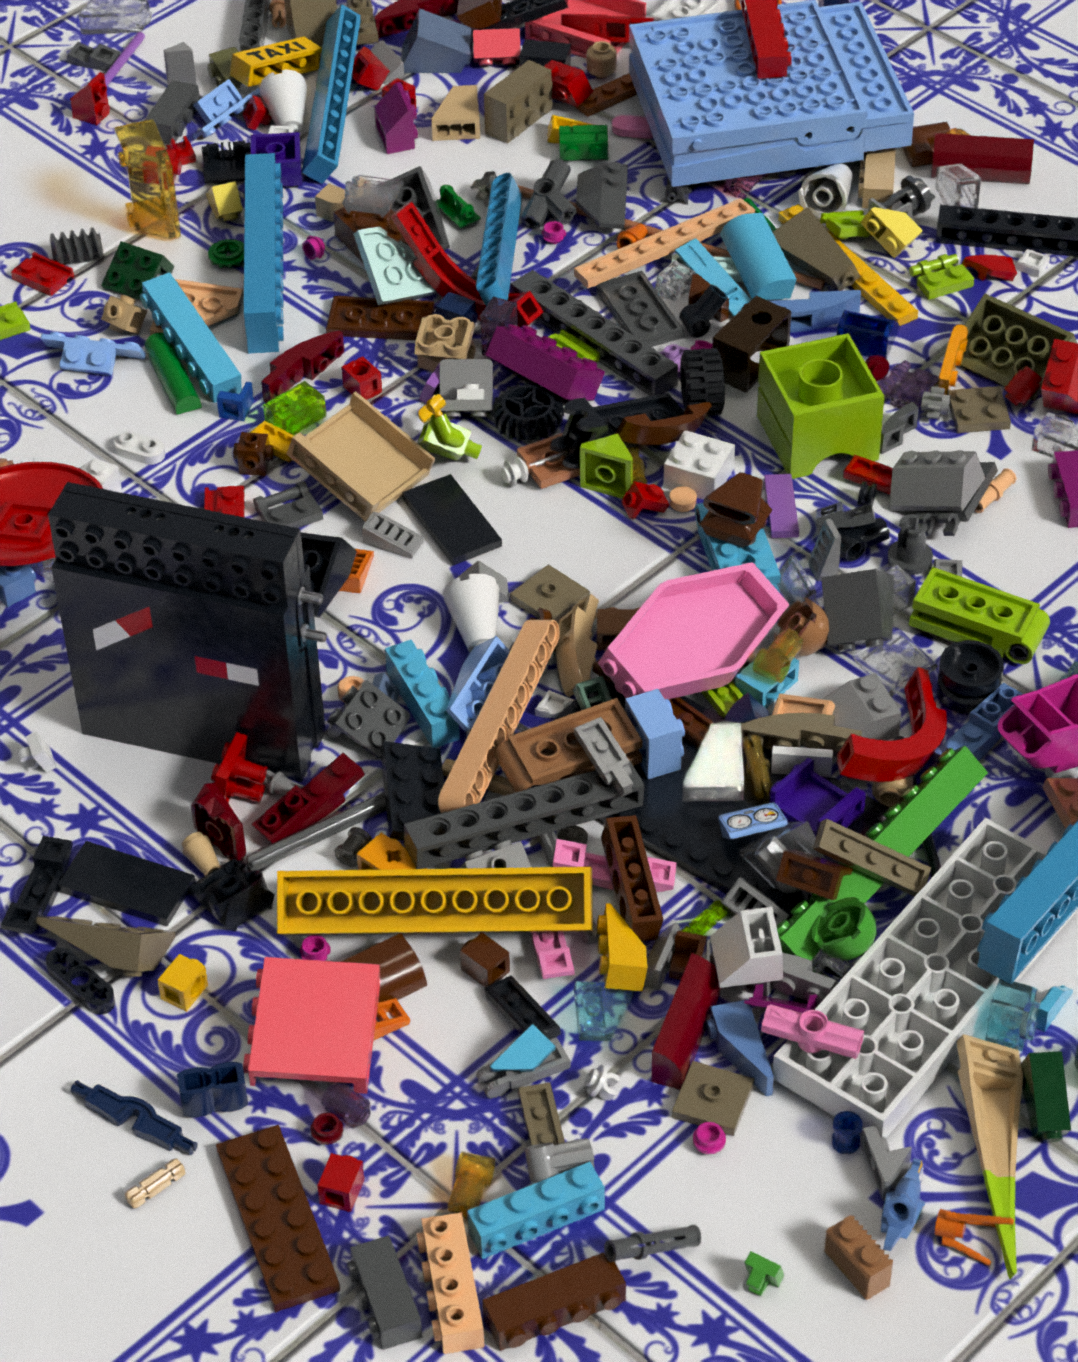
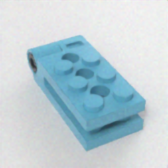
(725, 554)

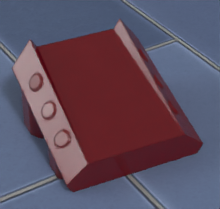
(218, 821)

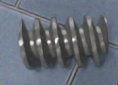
(76, 245)

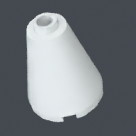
(285, 98)
(826, 190)
(474, 607)

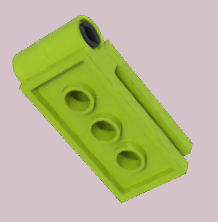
(976, 612)

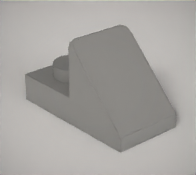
(885, 1165)

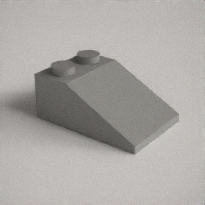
(866, 707)

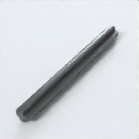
(316, 832)

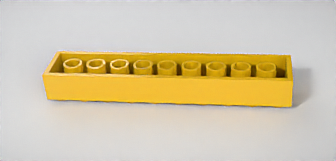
(434, 900)

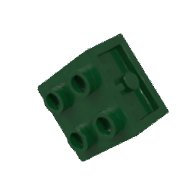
(132, 267)

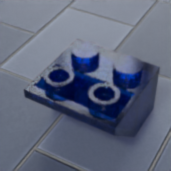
(869, 333)

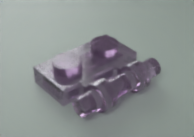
(913, 384)

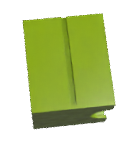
(819, 403)

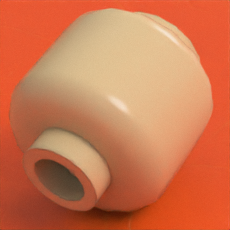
(601, 59)
(891, 792)

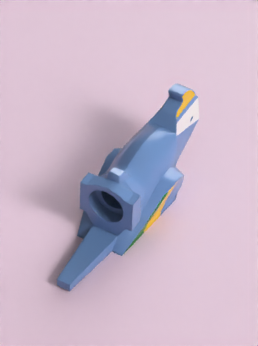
(903, 1206)

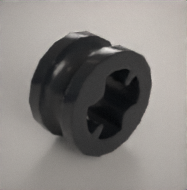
(867, 493)

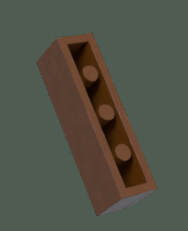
(553, 1301)

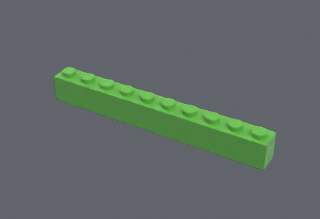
(902, 831)

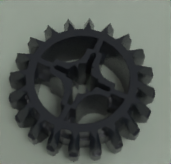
(527, 412)

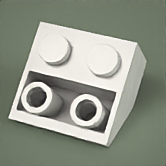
(748, 949)

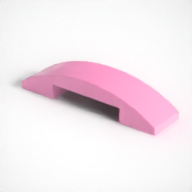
(574, 855)
(552, 954)

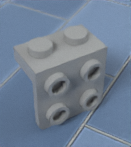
(466, 371)

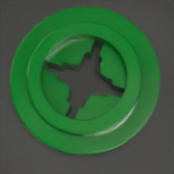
(218, 252)

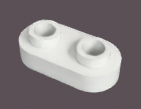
(139, 448)

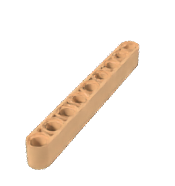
(499, 714)

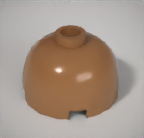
(810, 624)

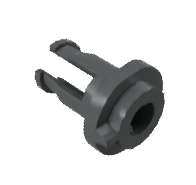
(913, 191)
(911, 548)

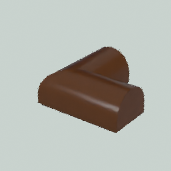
(921, 151)

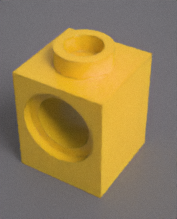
(183, 982)

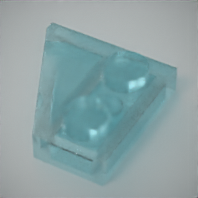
(599, 1010)

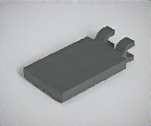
(953, 518)

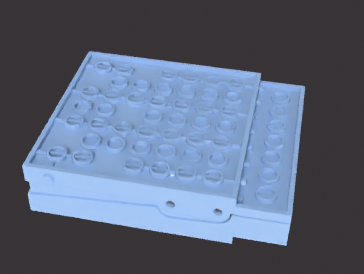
(726, 123)

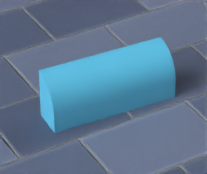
(758, 257)

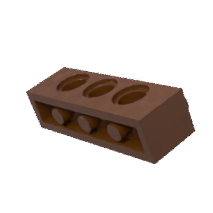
(632, 876)

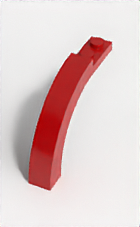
(444, 273)
(902, 758)

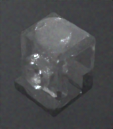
(671, 287)

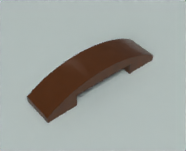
(640, 430)

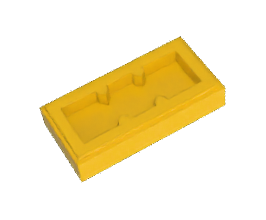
(277, 437)

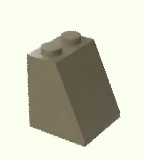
(309, 18)

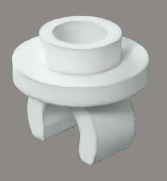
(597, 1083)

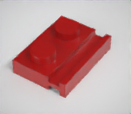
(42, 274)
(226, 500)

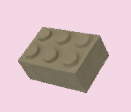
(518, 101)

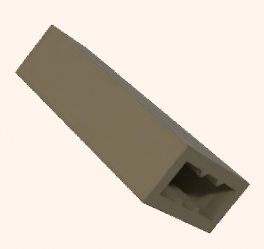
(815, 251)

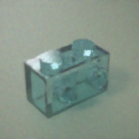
(1013, 1015)

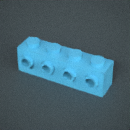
(421, 692)
(536, 1210)

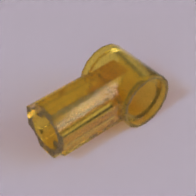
(776, 660)
(471, 1176)

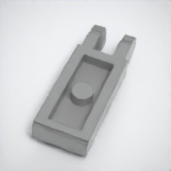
(554, 1063)

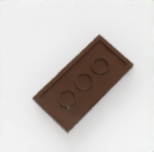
(367, 319)

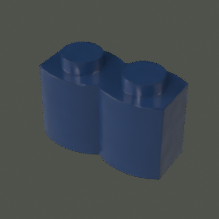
(212, 1089)

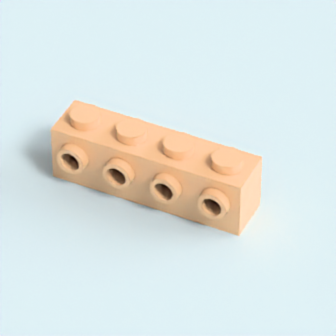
(452, 1283)

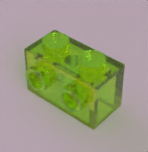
(296, 408)

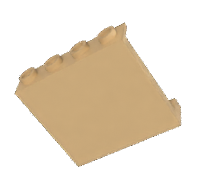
(362, 457)

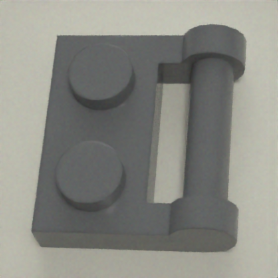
(293, 514)

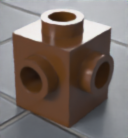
(253, 453)

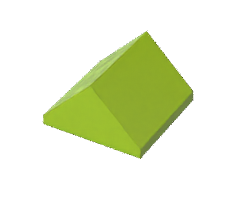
(606, 466)

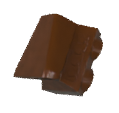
(736, 510)

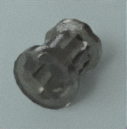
(355, 841)

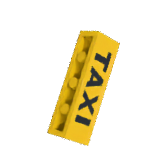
(256, 63)

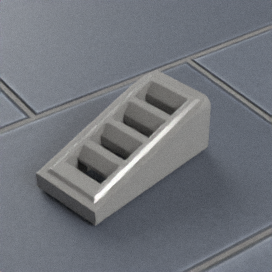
(378, 525)
(826, 552)
(740, 885)

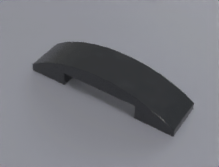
(41, 887)

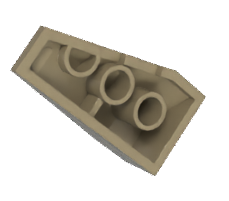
(114, 945)

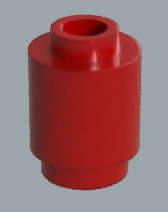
(1022, 386)

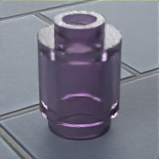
(346, 1104)

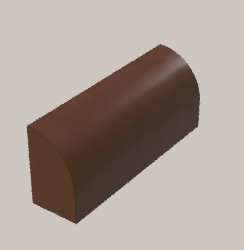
(479, 13)
(399, 967)

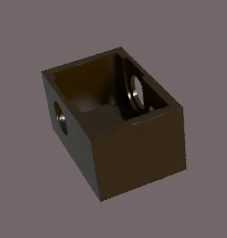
(754, 328)

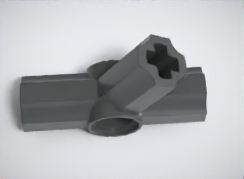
(548, 197)

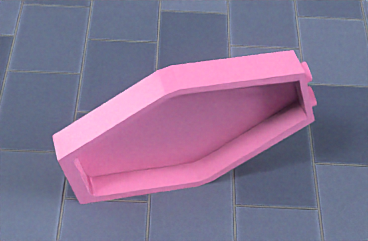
(694, 632)

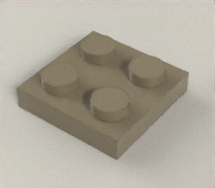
(979, 409)

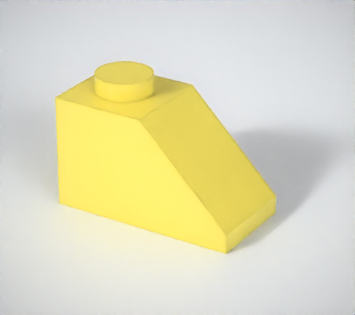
(225, 201)

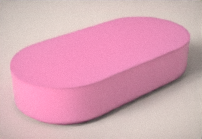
(631, 127)

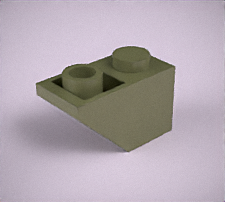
(220, 66)

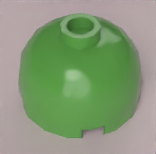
(846, 929)

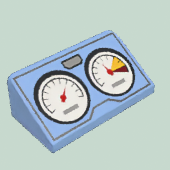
(751, 821)

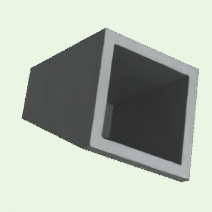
(859, 608)

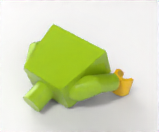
(442, 436)

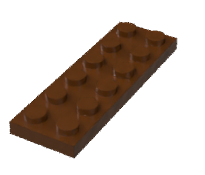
(277, 1218)

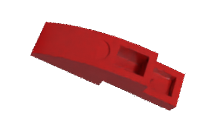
(603, 26)

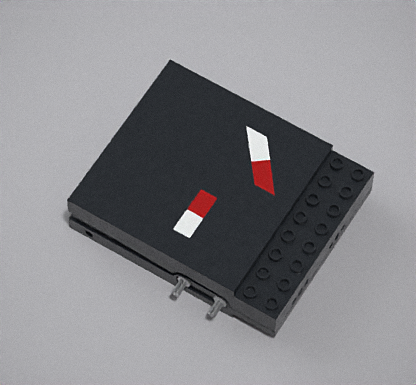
(188, 628)

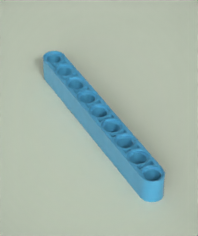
(499, 239)

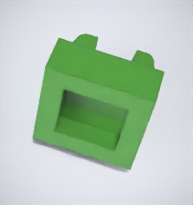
(762, 1273)

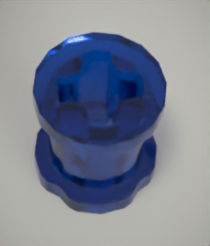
(847, 1130)

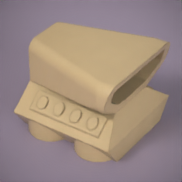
(443, 340)

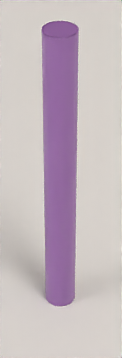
(123, 57)

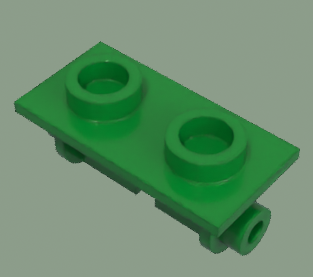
(455, 207)

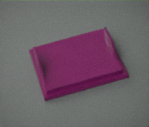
(763, 1001)

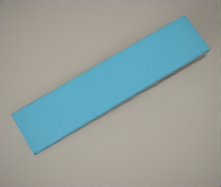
(705, 265)

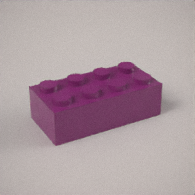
(545, 362)

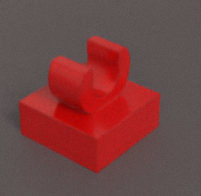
(256, 113)
(184, 150)

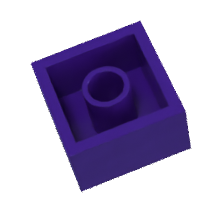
(287, 153)

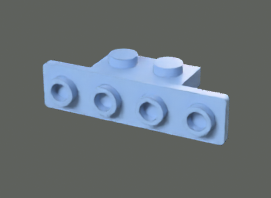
(219, 104)
(91, 356)

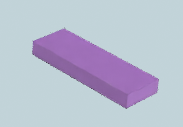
(781, 499)

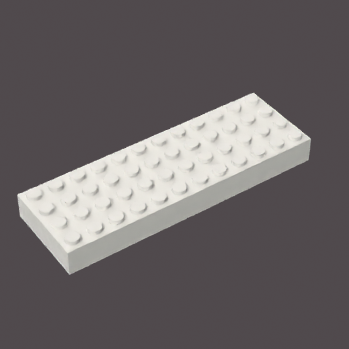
(915, 988)

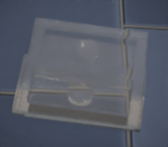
(894, 661)

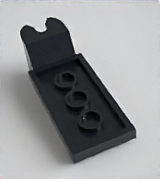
(593, 423)

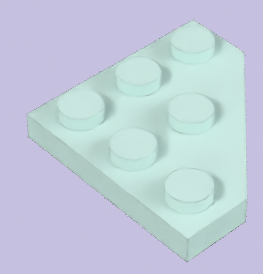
(390, 267)

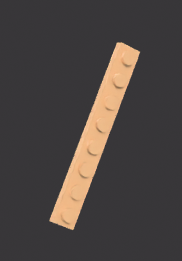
(659, 244)

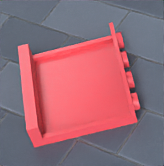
(550, 29)
(314, 1021)

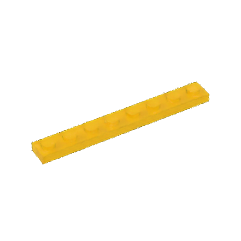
(872, 286)

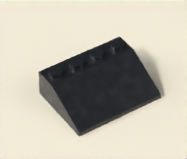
(329, 565)

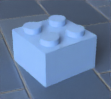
(659, 731)

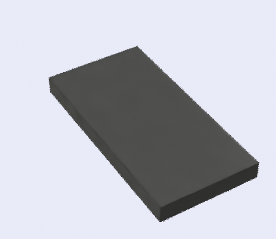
(640, 309)

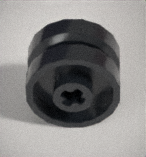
(968, 675)

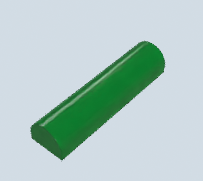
(171, 374)

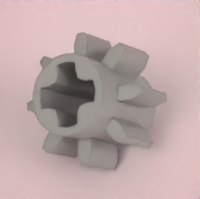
(935, 403)

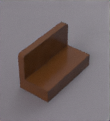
(812, 873)

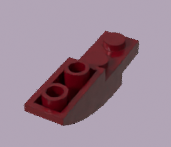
(401, 14)
(301, 361)
(310, 804)

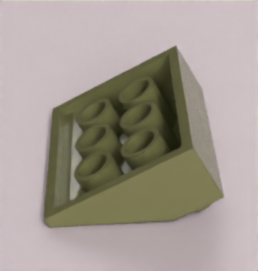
(1007, 340)

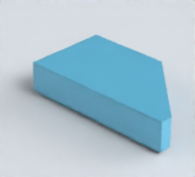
(1051, 1005)
(525, 1052)

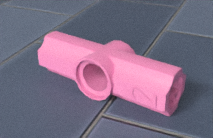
(812, 1031)

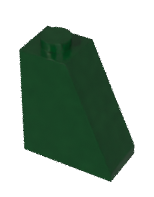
(1046, 1095)

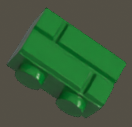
(583, 142)

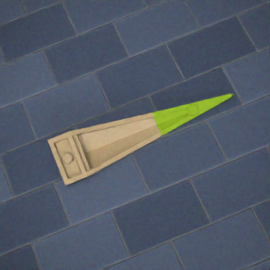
(992, 1094)

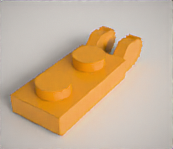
(953, 357)

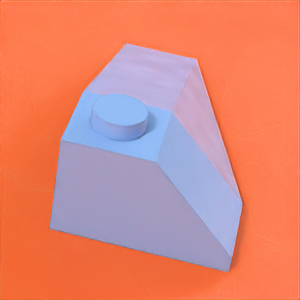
(476, 681)

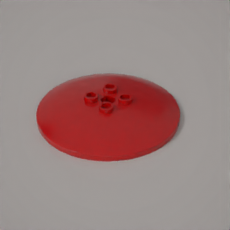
(25, 500)

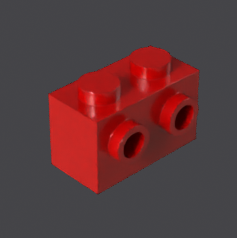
(569, 83)

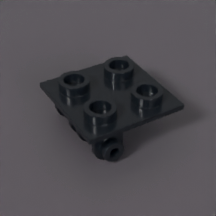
(225, 164)

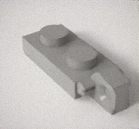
(605, 754)

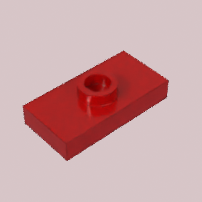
(872, 472)

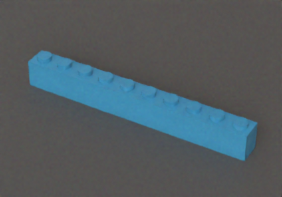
(331, 94)

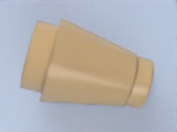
(200, 852)

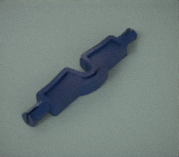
(147, 1125)

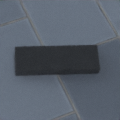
(520, 1007)

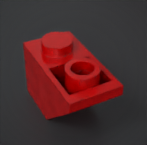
(369, 69)
(91, 101)

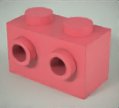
(496, 46)

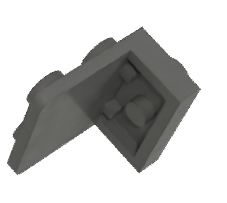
(368, 718)

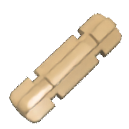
(155, 1183)

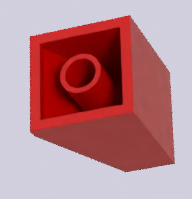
(1061, 378)

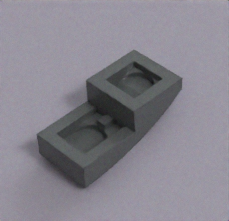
(98, 58)
(897, 425)

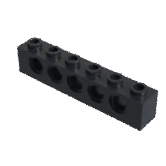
(1007, 230)

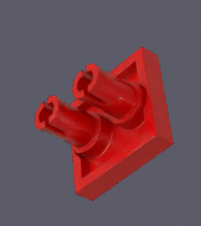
(235, 772)

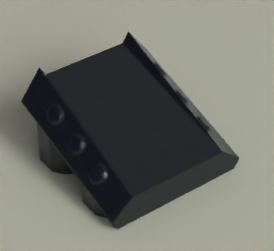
(233, 893)

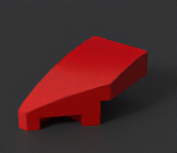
(994, 265)

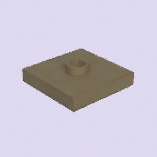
(549, 591)
(713, 1096)

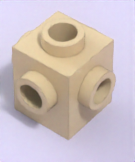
(123, 314)

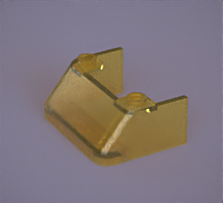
(150, 180)

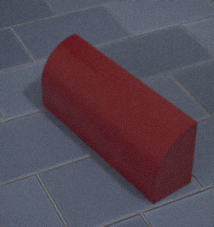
(987, 156)
(685, 1023)

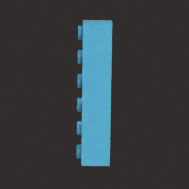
(190, 336)

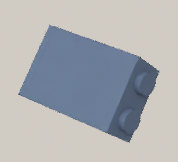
(436, 45)

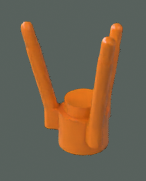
(953, 1225)

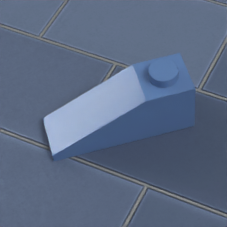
(740, 1042)

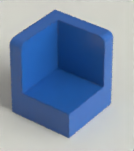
(235, 405)

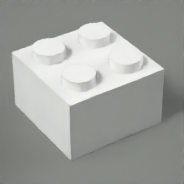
(699, 464)

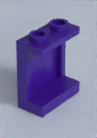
(812, 798)

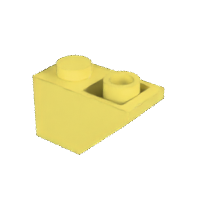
(891, 229)

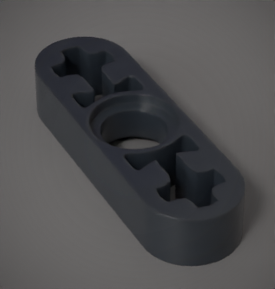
(84, 992)

